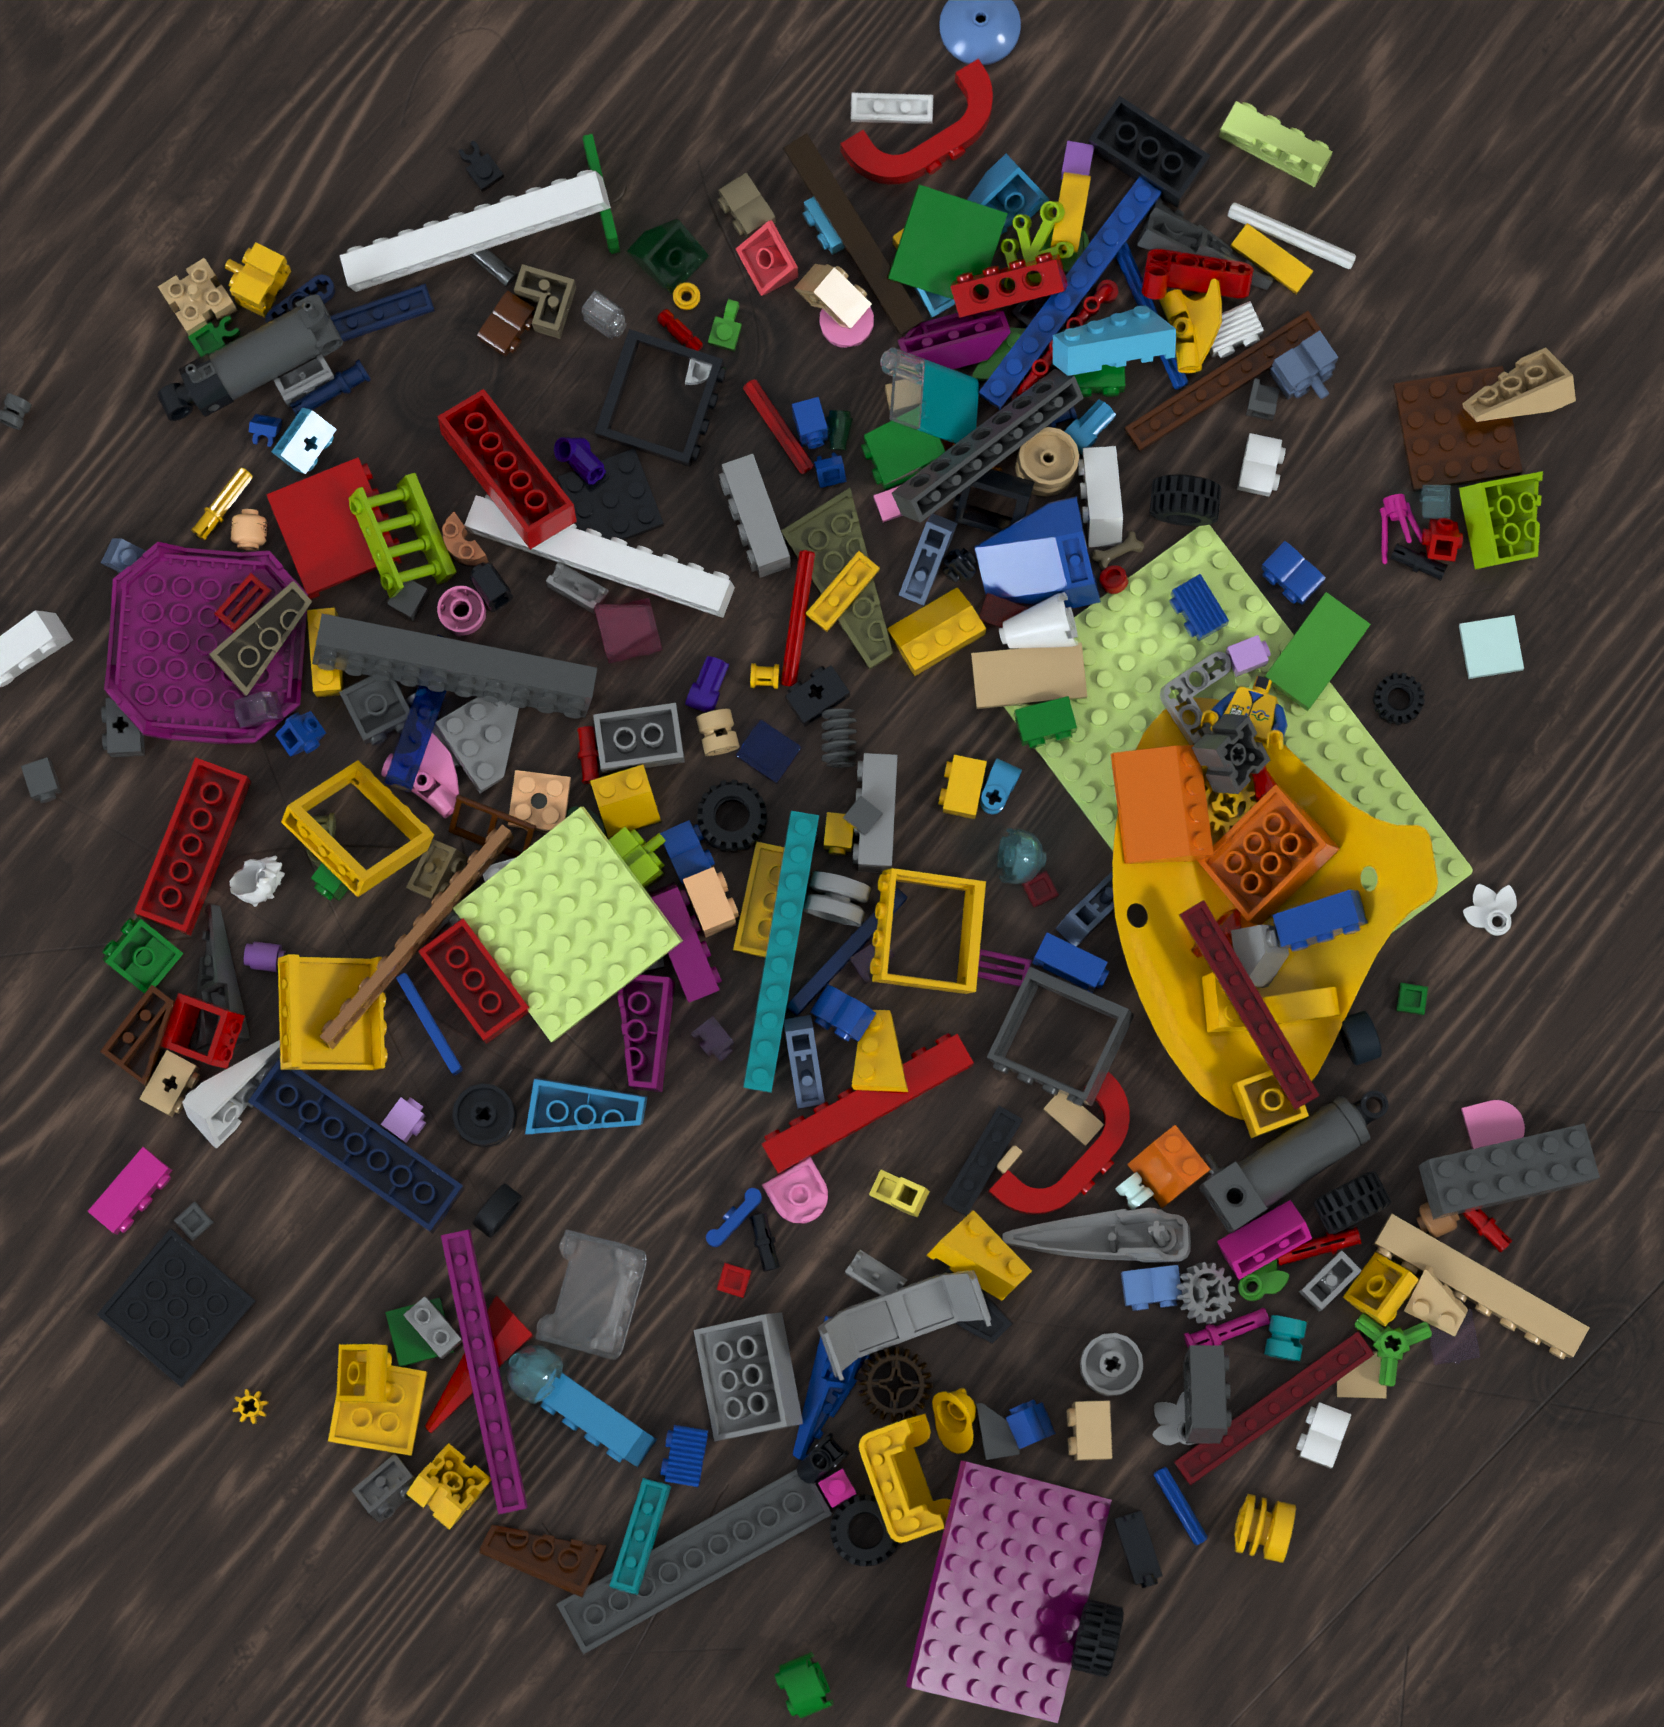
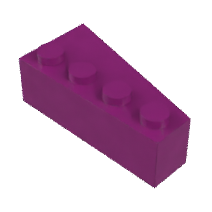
(691, 955)
(646, 1026)

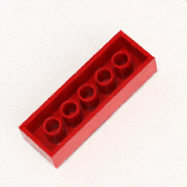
(507, 469)
(192, 846)

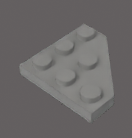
(480, 739)

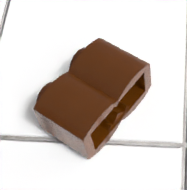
(506, 324)

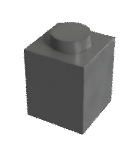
(41, 780)

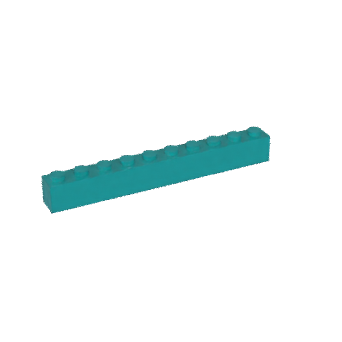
(780, 951)

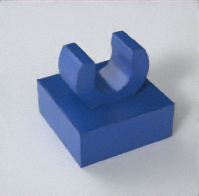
(265, 426)
(830, 470)

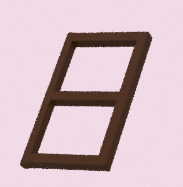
(495, 815)

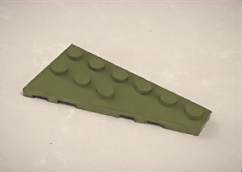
(835, 538)

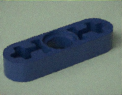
(301, 293)

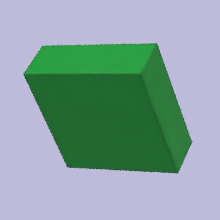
(1411, 999)

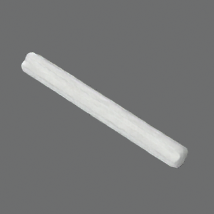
(1292, 235)

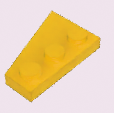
(878, 1057)

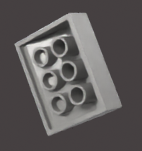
(748, 1376)

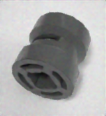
(14, 411)

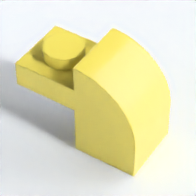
(899, 1193)

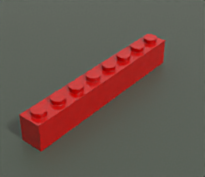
(863, 1107)

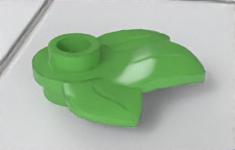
(1268, 1281)

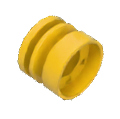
(1264, 1528)

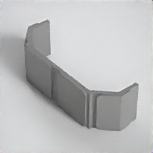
(902, 1316)

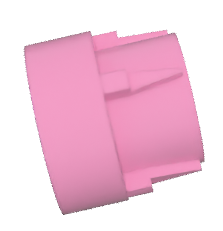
(461, 625)

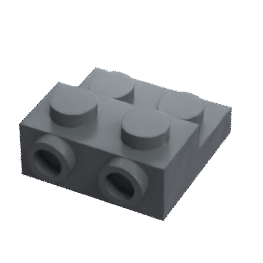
(376, 708)

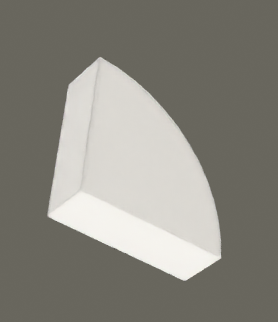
(697, 372)

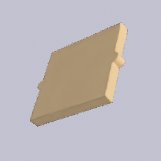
(1363, 1381)

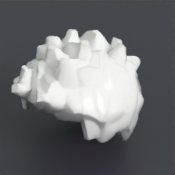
(257, 880)

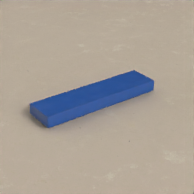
(429, 1024)

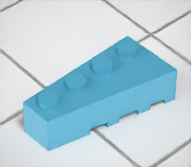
(1114, 341)

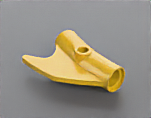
(1195, 325)

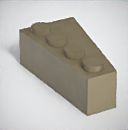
(257, 641)

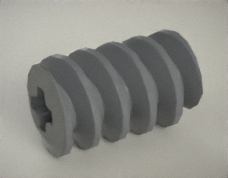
(838, 738)

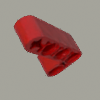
(1194, 273)

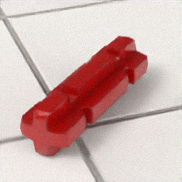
(679, 330)

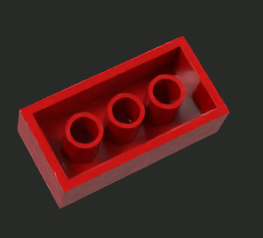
(474, 981)

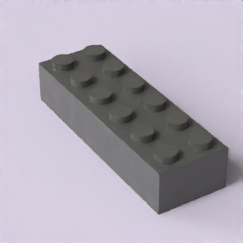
(1508, 1171)

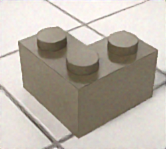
(551, 293)

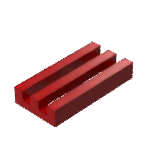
(228, 620)

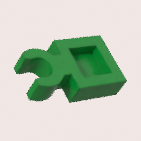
(210, 339)

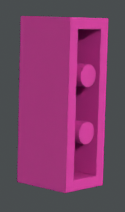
(131, 1191)
(1264, 1239)

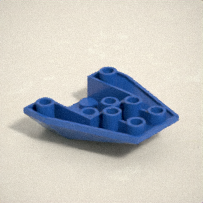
(1040, 558)

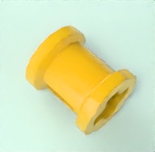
(764, 676)

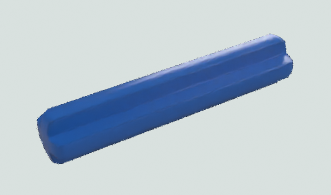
(1180, 1506)

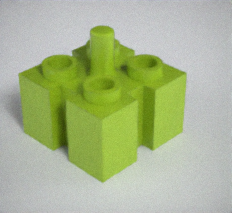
(640, 855)

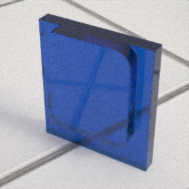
(768, 751)

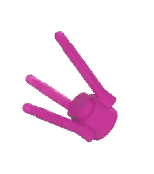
(1397, 509)

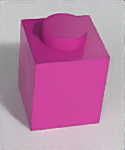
(837, 1488)

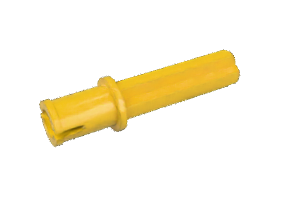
(222, 503)

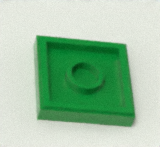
(408, 1343)

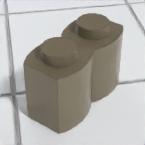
(745, 205)

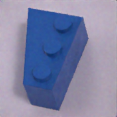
(1320, 920)

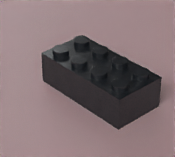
(1148, 150)

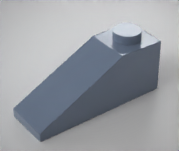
(927, 558)
(1088, 913)
(804, 1061)

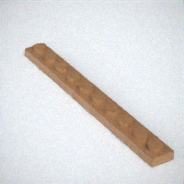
(409, 944)

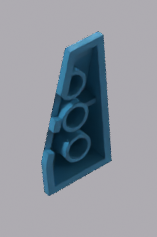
(1008, 190)

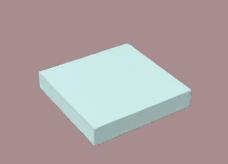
(1491, 647)

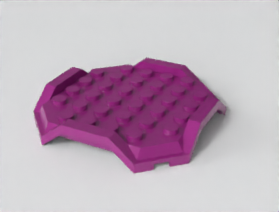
(164, 638)

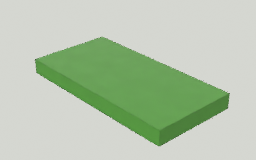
(1317, 651)

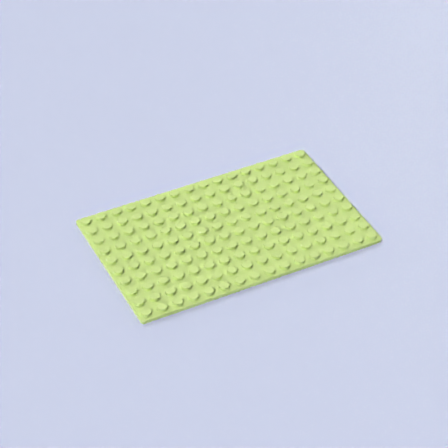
(1140, 644)

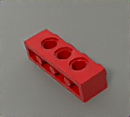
(970, 302)

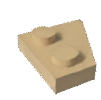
(1436, 1304)

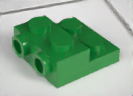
(141, 954)

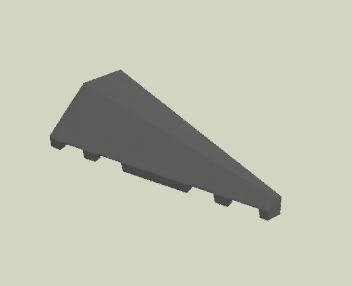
(1172, 232)
(217, 982)

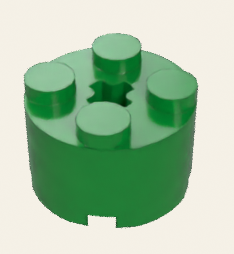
(804, 1686)

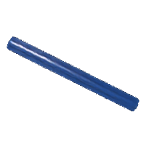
(1135, 284)

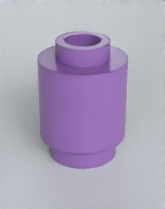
(263, 956)

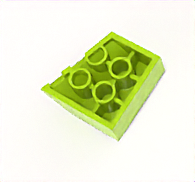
(1502, 519)

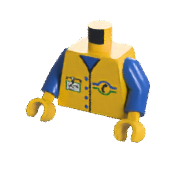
(1256, 703)

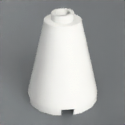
(1041, 626)

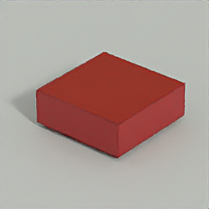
(734, 1280)

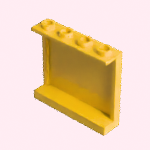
(311, 996)

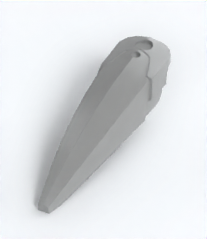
(1113, 1235)

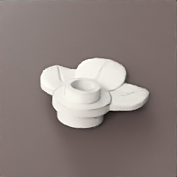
(1490, 905)

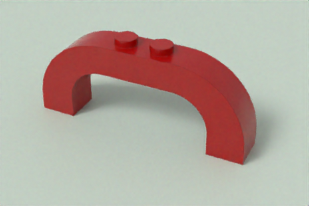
(929, 155)
(1078, 1179)

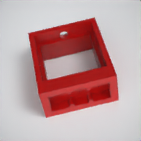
(182, 1025)

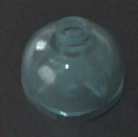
(1020, 856)
(533, 1372)

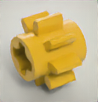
(258, 1404)

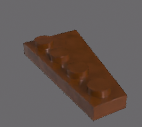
(553, 1560)

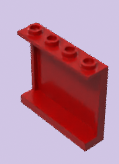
(323, 530)

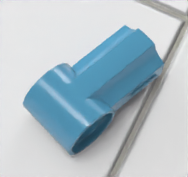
(1090, 425)

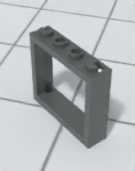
(1015, 1016)

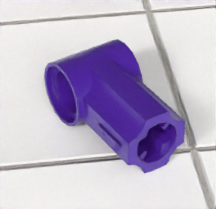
(578, 455)
(705, 692)

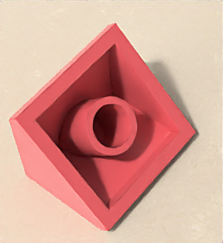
(767, 259)

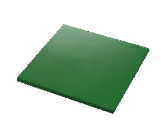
(945, 240)

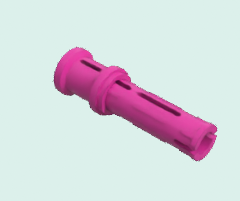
(1216, 1334)

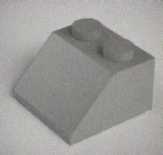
(1259, 952)

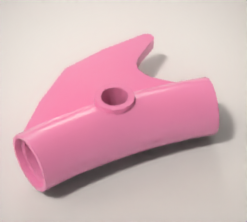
(441, 776)

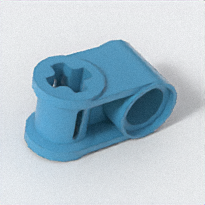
(1000, 783)

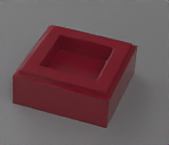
(1040, 889)

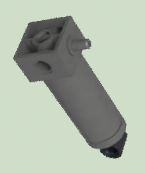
(1289, 1159)

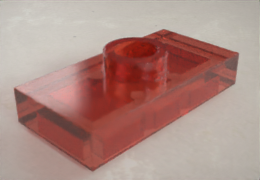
(996, 610)

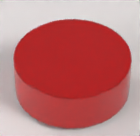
(1113, 579)

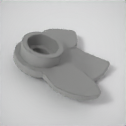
(1172, 1422)

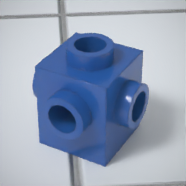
(300, 733)

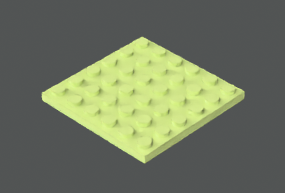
(568, 923)

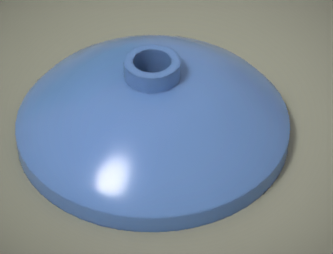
(974, 40)

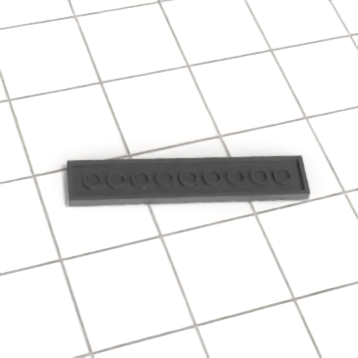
(697, 1559)

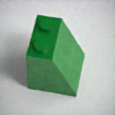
(899, 452)

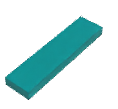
(640, 1536)

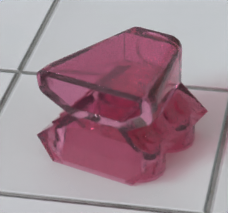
(628, 629)

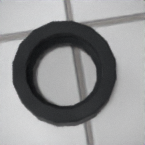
(497, 1210)

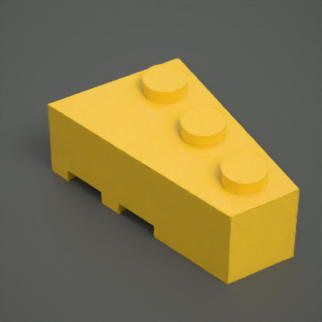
(978, 1248)

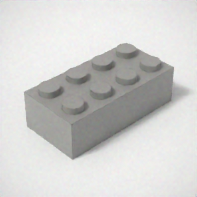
(756, 516)
(879, 788)

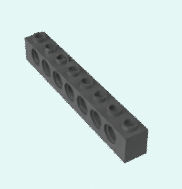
(987, 445)

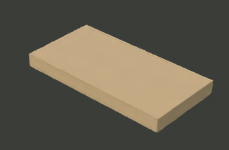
(1028, 676)

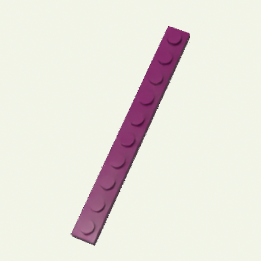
(484, 1371)

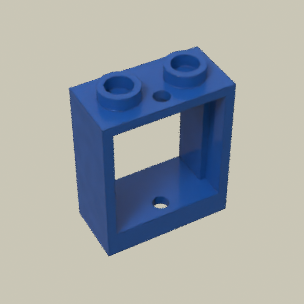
(1071, 963)

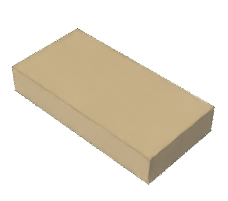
(1073, 1118)

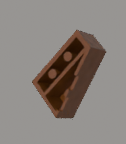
(139, 1038)

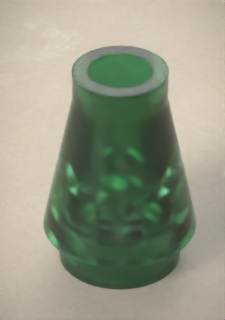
(839, 427)

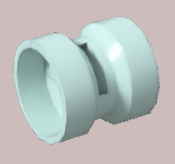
(1135, 1192)

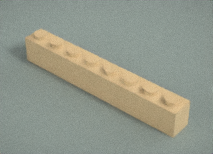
(1482, 1287)

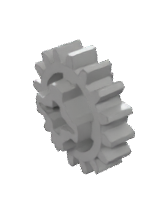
(1205, 1293)

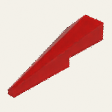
(508, 1337)

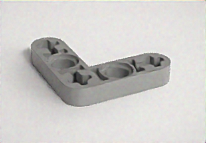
(1187, 691)

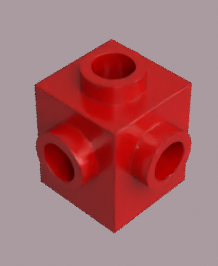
(1442, 539)

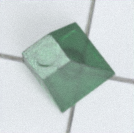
(668, 254)

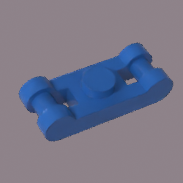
(734, 1218)

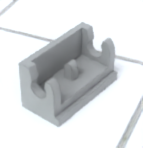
(304, 379)
(576, 587)
(874, 1274)

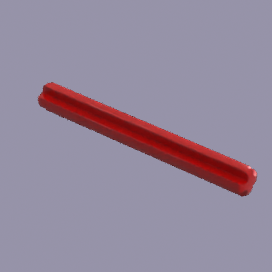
(797, 618)

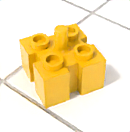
(259, 280)
(448, 1486)

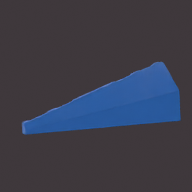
(823, 1397)

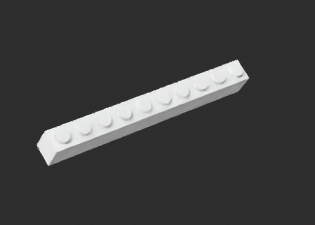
(475, 230)
(612, 560)

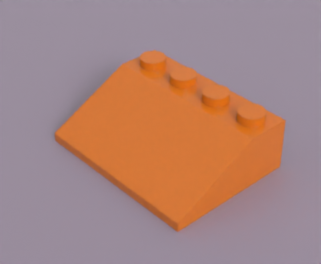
(1161, 805)
(1268, 855)

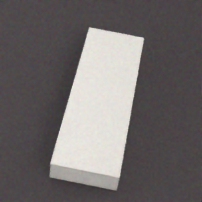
(892, 108)

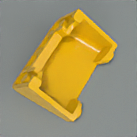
(899, 1479)

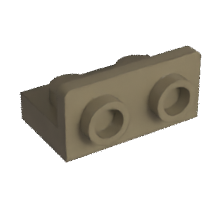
(436, 869)

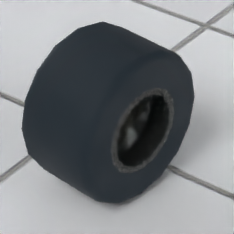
(1360, 1038)

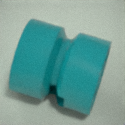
(1285, 1338)

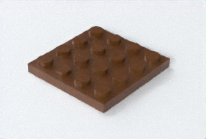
(1444, 440)

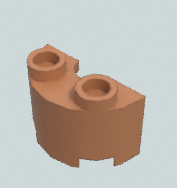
(460, 550)

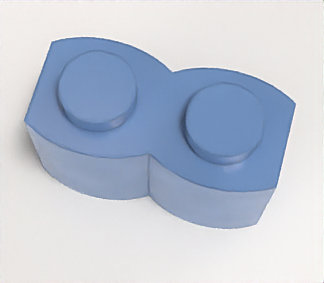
(1151, 1286)

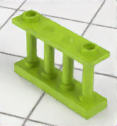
(424, 524)

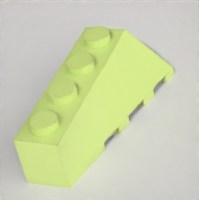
(1275, 143)

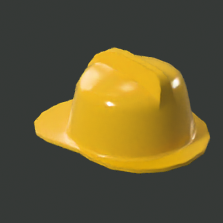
(954, 1419)

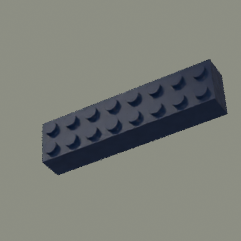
(357, 1145)

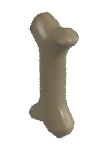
(1129, 544)

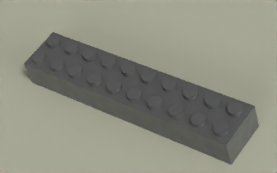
(454, 666)

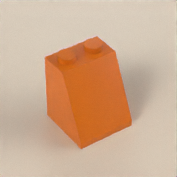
(1169, 1166)

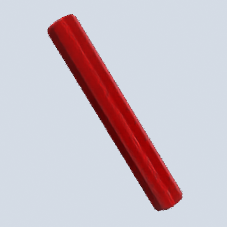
(778, 426)

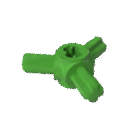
(1388, 1357)

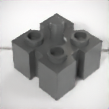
(1231, 753)

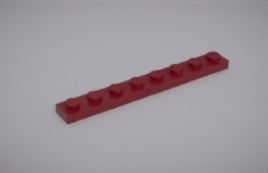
(1249, 1004)
(1276, 1407)

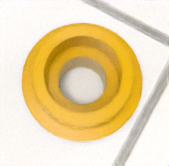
(686, 288)

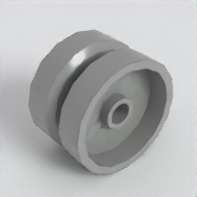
(837, 898)
(1127, 1359)

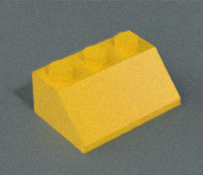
(936, 631)

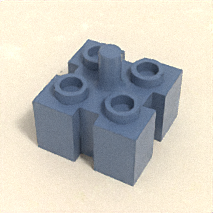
(1305, 366)

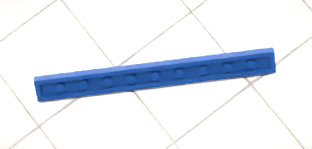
(1063, 304)

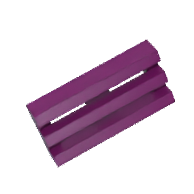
(1001, 979)

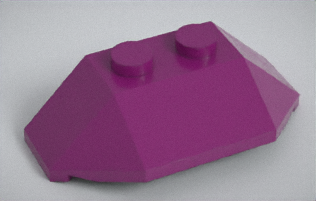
(957, 340)

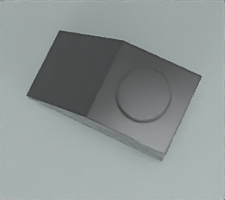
(995, 1434)

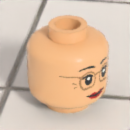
(248, 530)

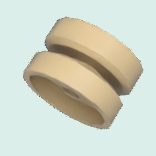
(1060, 466)

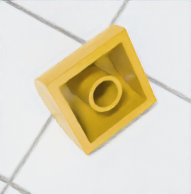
(1381, 1289)
(363, 1373)

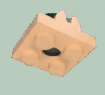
(539, 799)

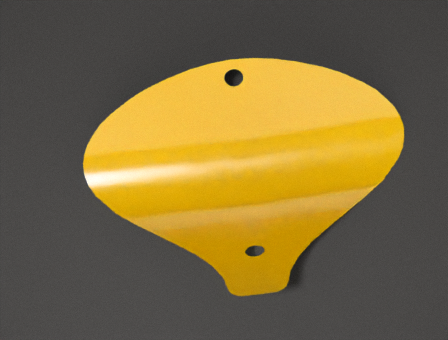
(1171, 975)

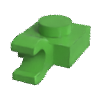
(725, 330)

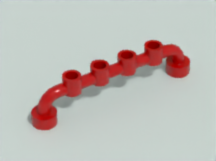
(1106, 293)

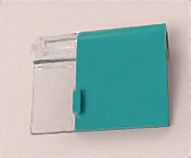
(931, 396)

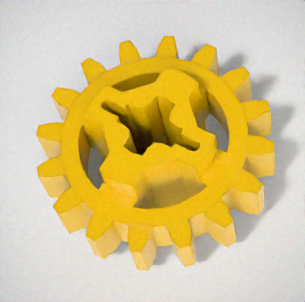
(1231, 815)

